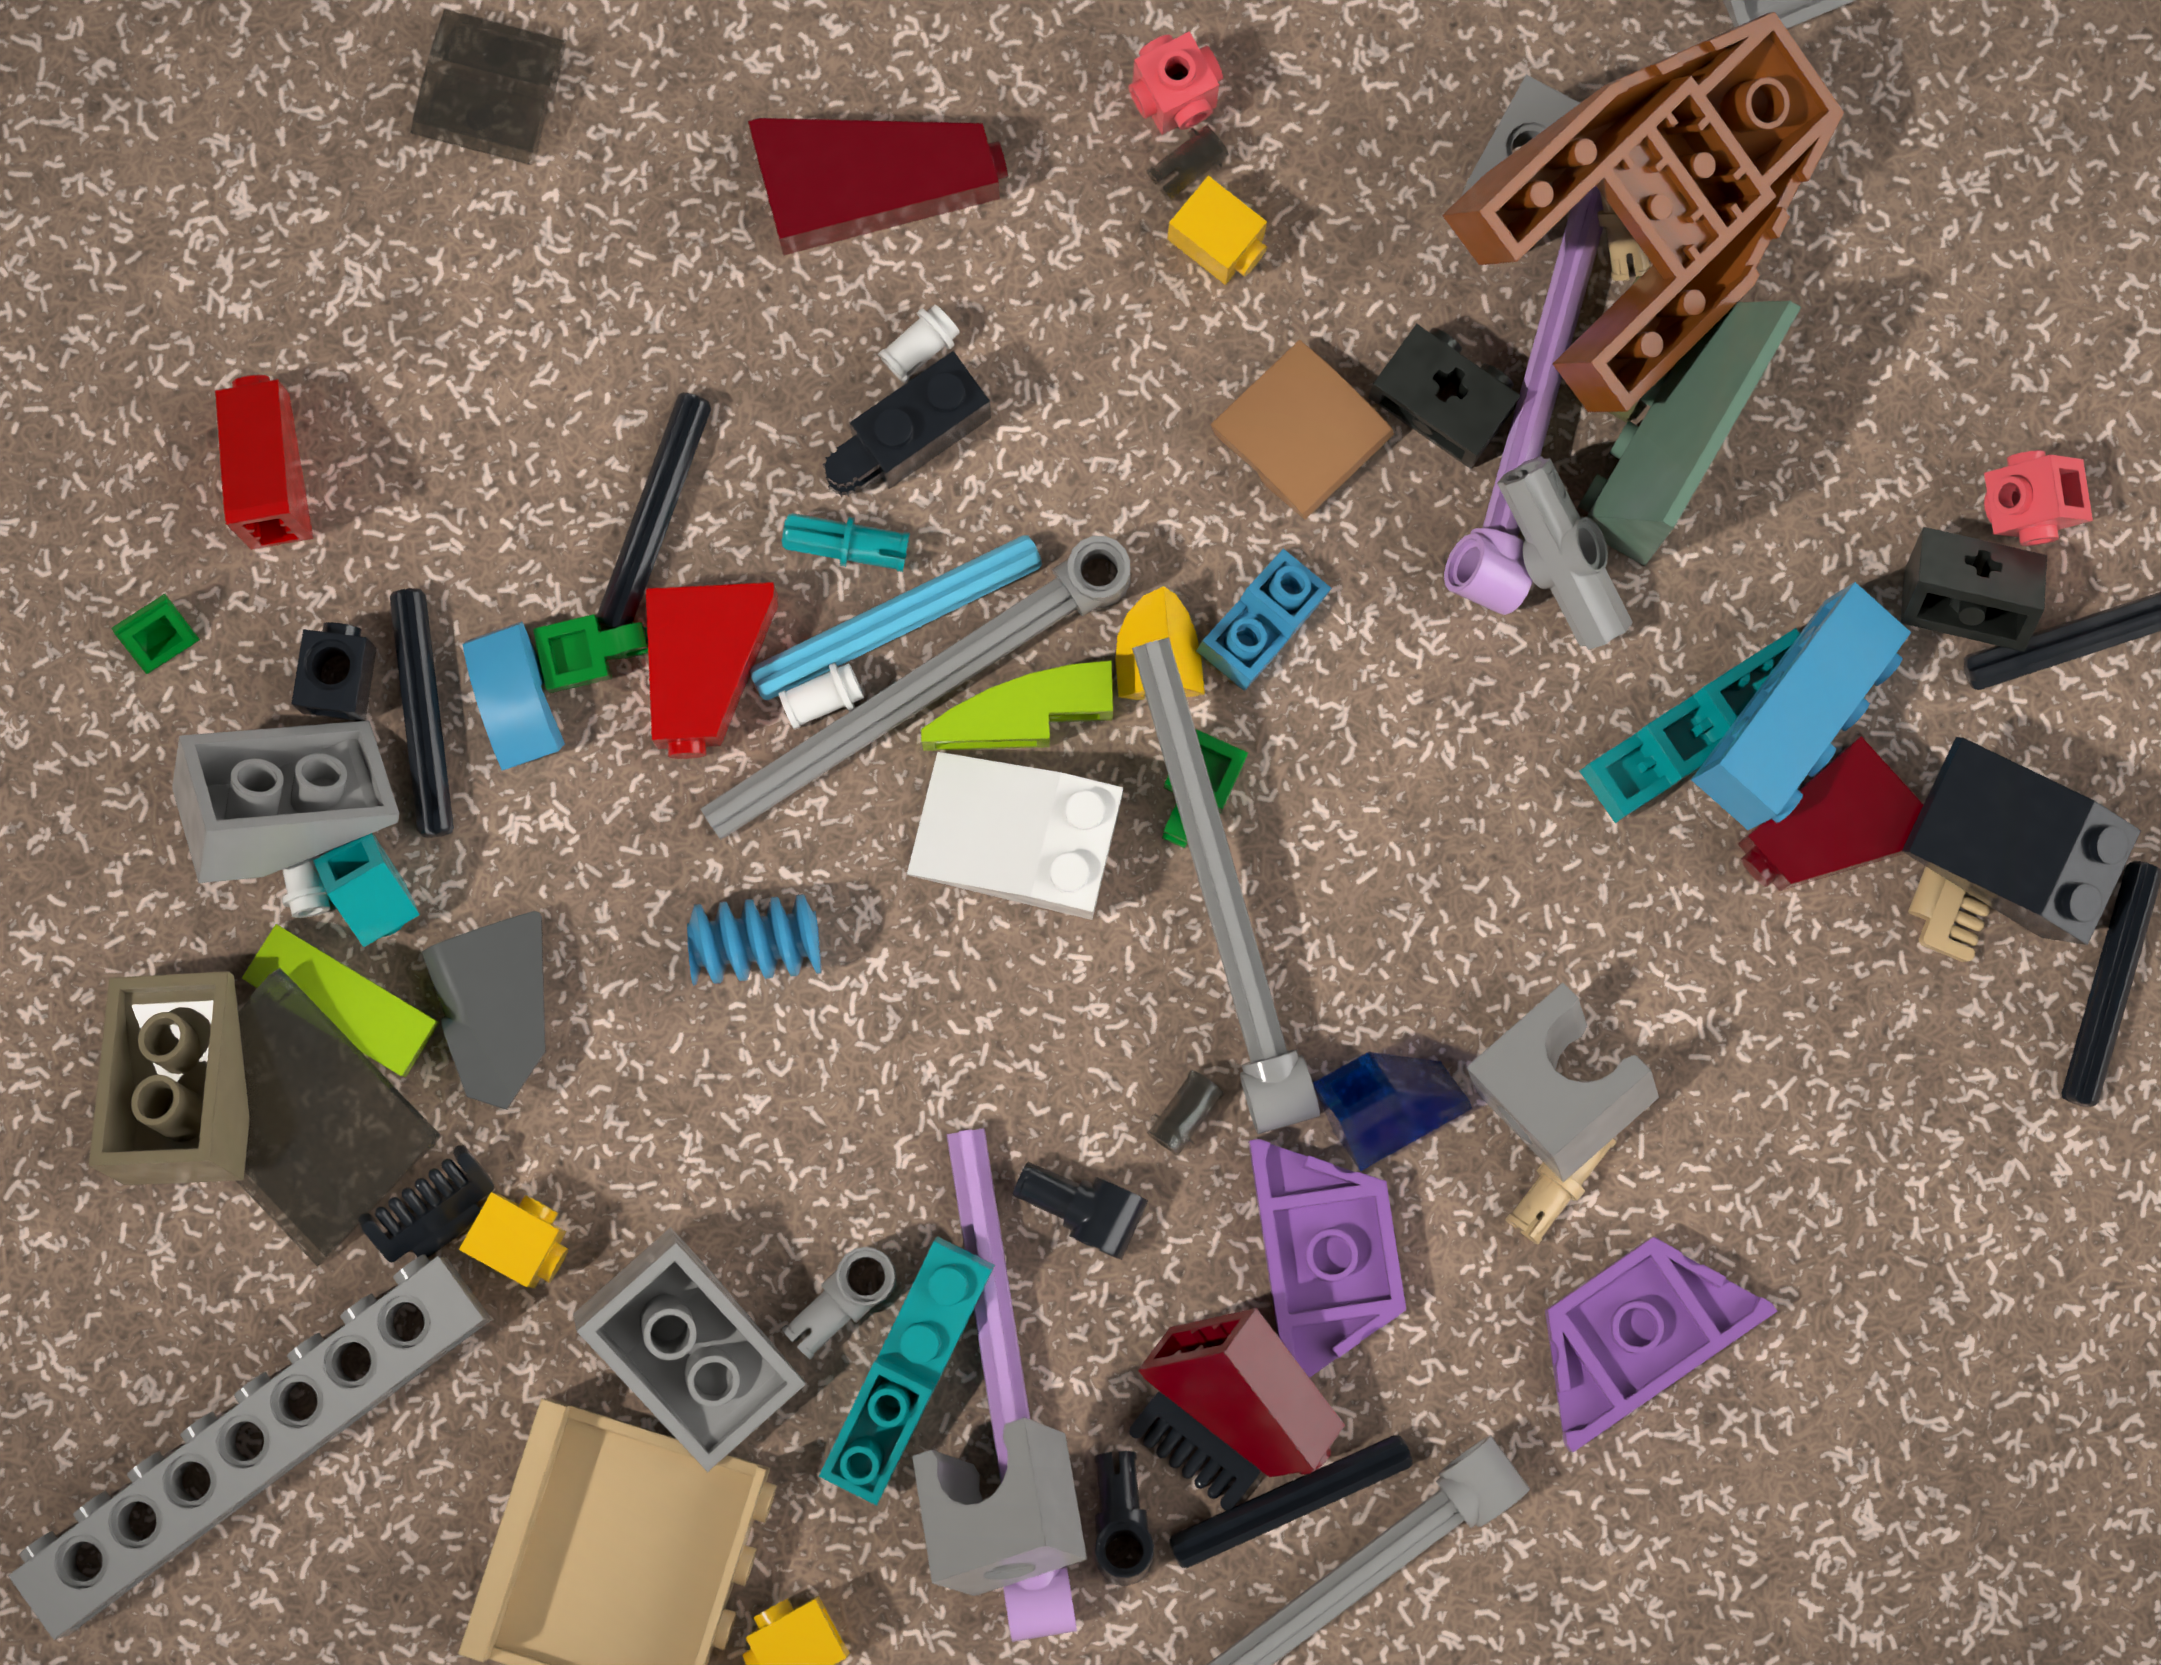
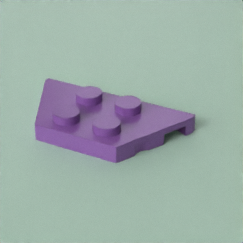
(1325, 1253)
(1639, 1333)

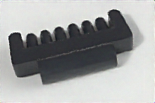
(439, 1219)
(1207, 1443)

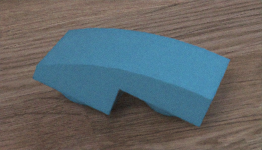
(1263, 619)
(510, 696)

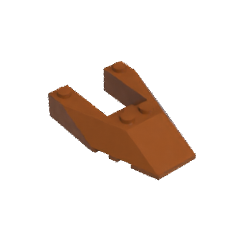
(1697, 170)

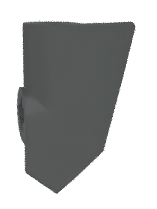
(492, 1005)

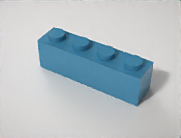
(1802, 708)

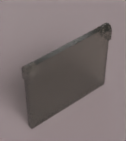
(322, 1121)

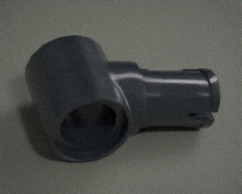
(1094, 1212)
(1121, 1517)

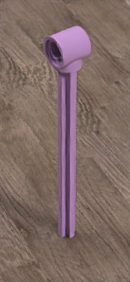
(1490, 561)
(1044, 1602)

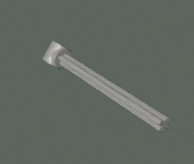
(925, 685)
(1275, 1079)
(1471, 1490)

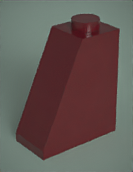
(1846, 820)
(1246, 1391)

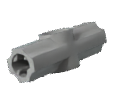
(1565, 552)

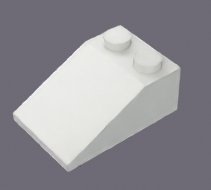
(1016, 833)

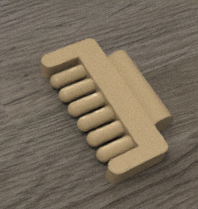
(1939, 904)

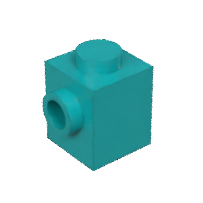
(366, 889)

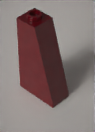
(868, 175)

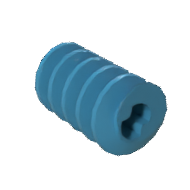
(753, 940)

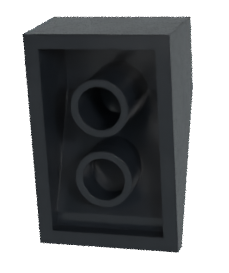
(2021, 843)

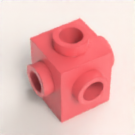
(1175, 101)
(2037, 497)

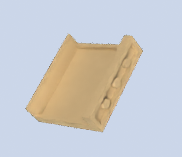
(615, 1548)

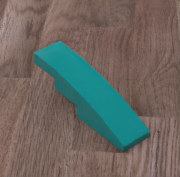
(1680, 738)

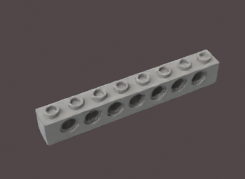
(50, 1575)

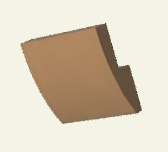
(1302, 429)

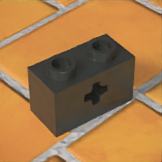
(1462, 423)
(1974, 589)

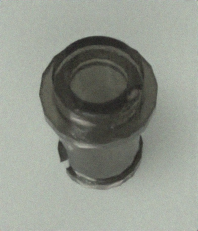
(1191, 160)
(1185, 1113)

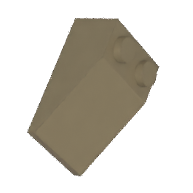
(171, 1082)

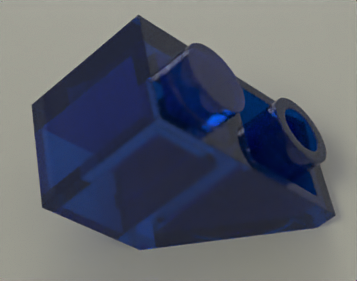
(1388, 1103)

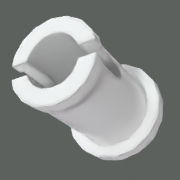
(919, 342)
(822, 695)
(305, 890)

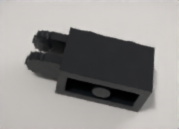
(909, 427)

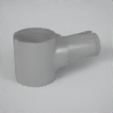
(839, 1302)

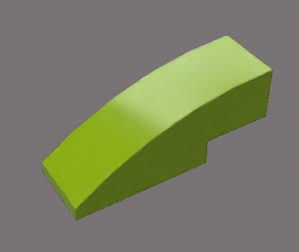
(1021, 709)
(364, 1011)

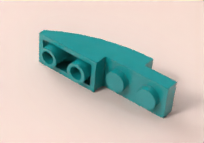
(906, 1371)

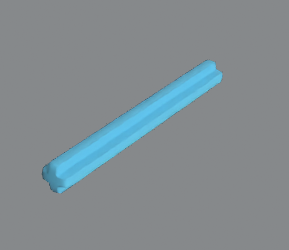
(896, 617)

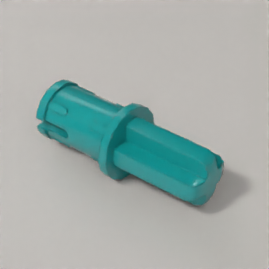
(845, 541)

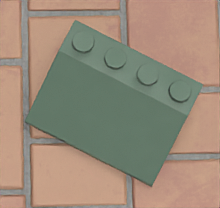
(1684, 428)

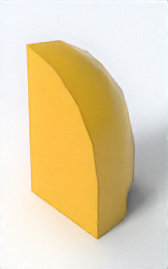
(1152, 619)

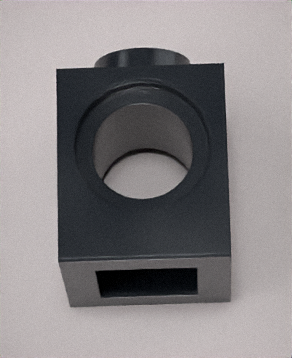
(341, 700)

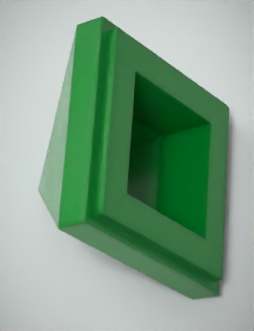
(155, 633)

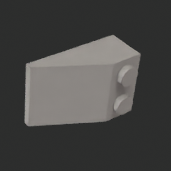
(278, 796)
(687, 1349)

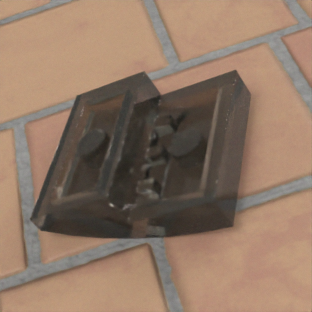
(488, 86)

